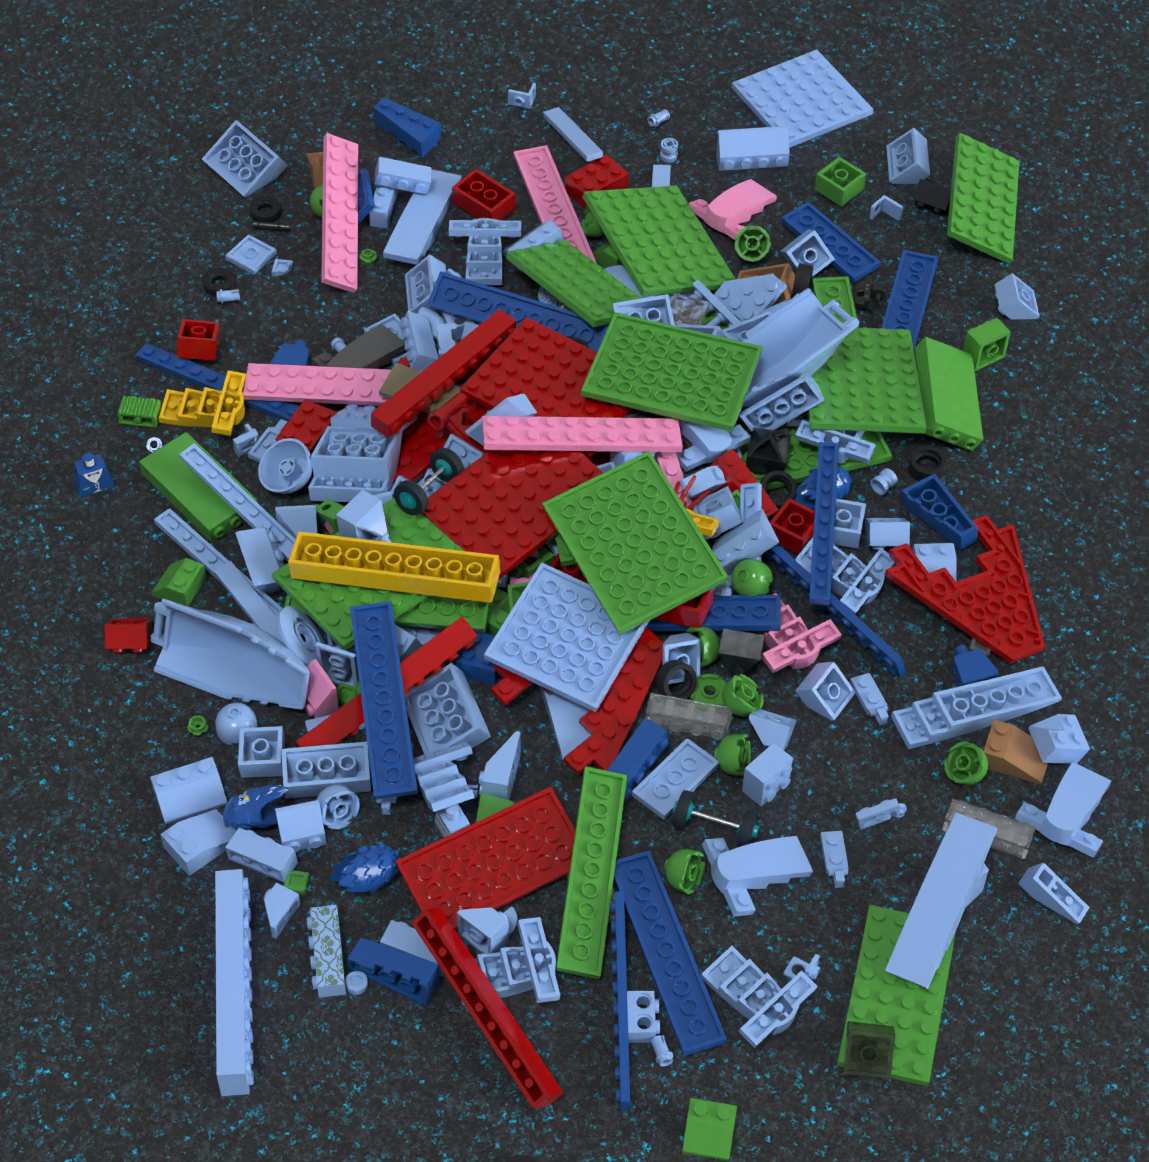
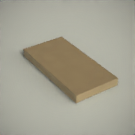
(402, 375)

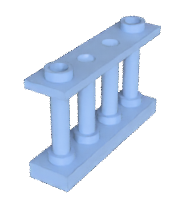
(722, 313)

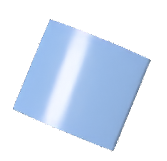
(352, 462)

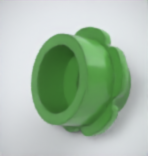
(368, 257)
(197, 721)

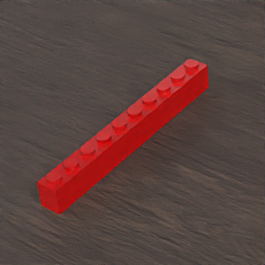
(442, 374)
(413, 669)
(487, 1008)

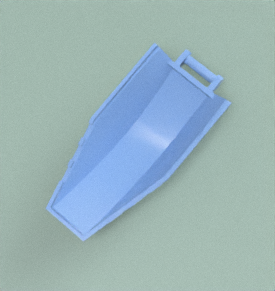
(795, 343)
(227, 656)

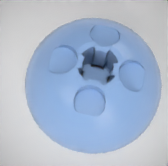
(285, 466)

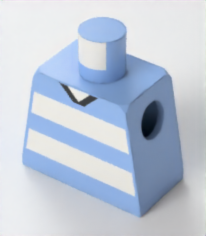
(450, 820)

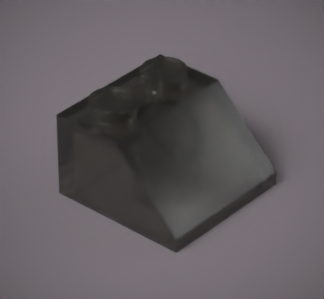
(869, 1050)

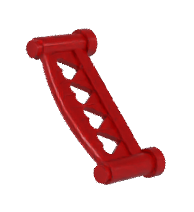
(451, 416)

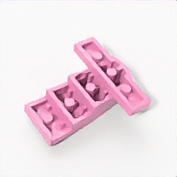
(733, 207)
(794, 642)

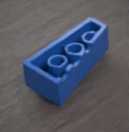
(412, 128)
(940, 510)
(640, 753)
(396, 970)

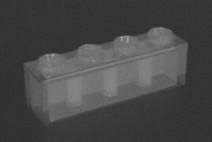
(689, 716)
(1011, 836)

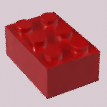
(595, 176)
(483, 196)
(307, 424)

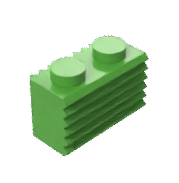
(139, 411)

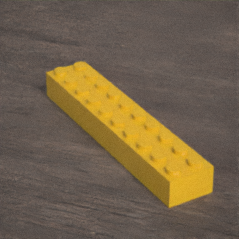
(394, 566)

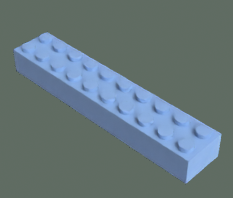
(233, 983)

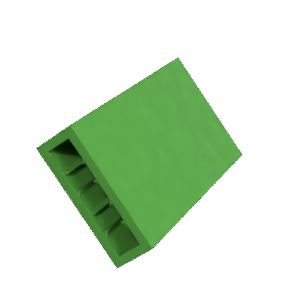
(949, 393)
(188, 491)

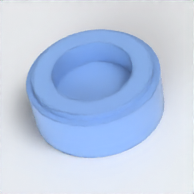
(356, 982)

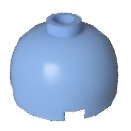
(231, 719)
(338, 806)

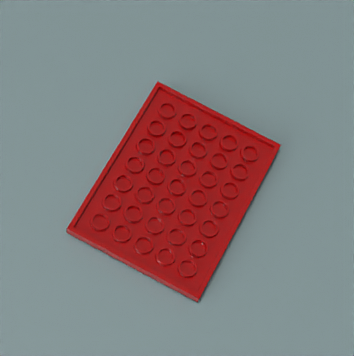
(546, 370)
(500, 498)

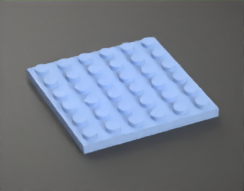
(804, 96)
(562, 639)

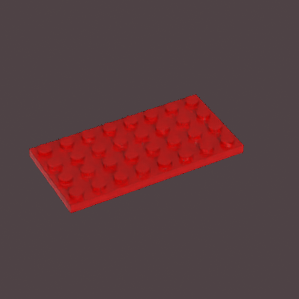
(493, 858)

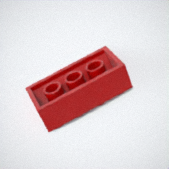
(737, 474)

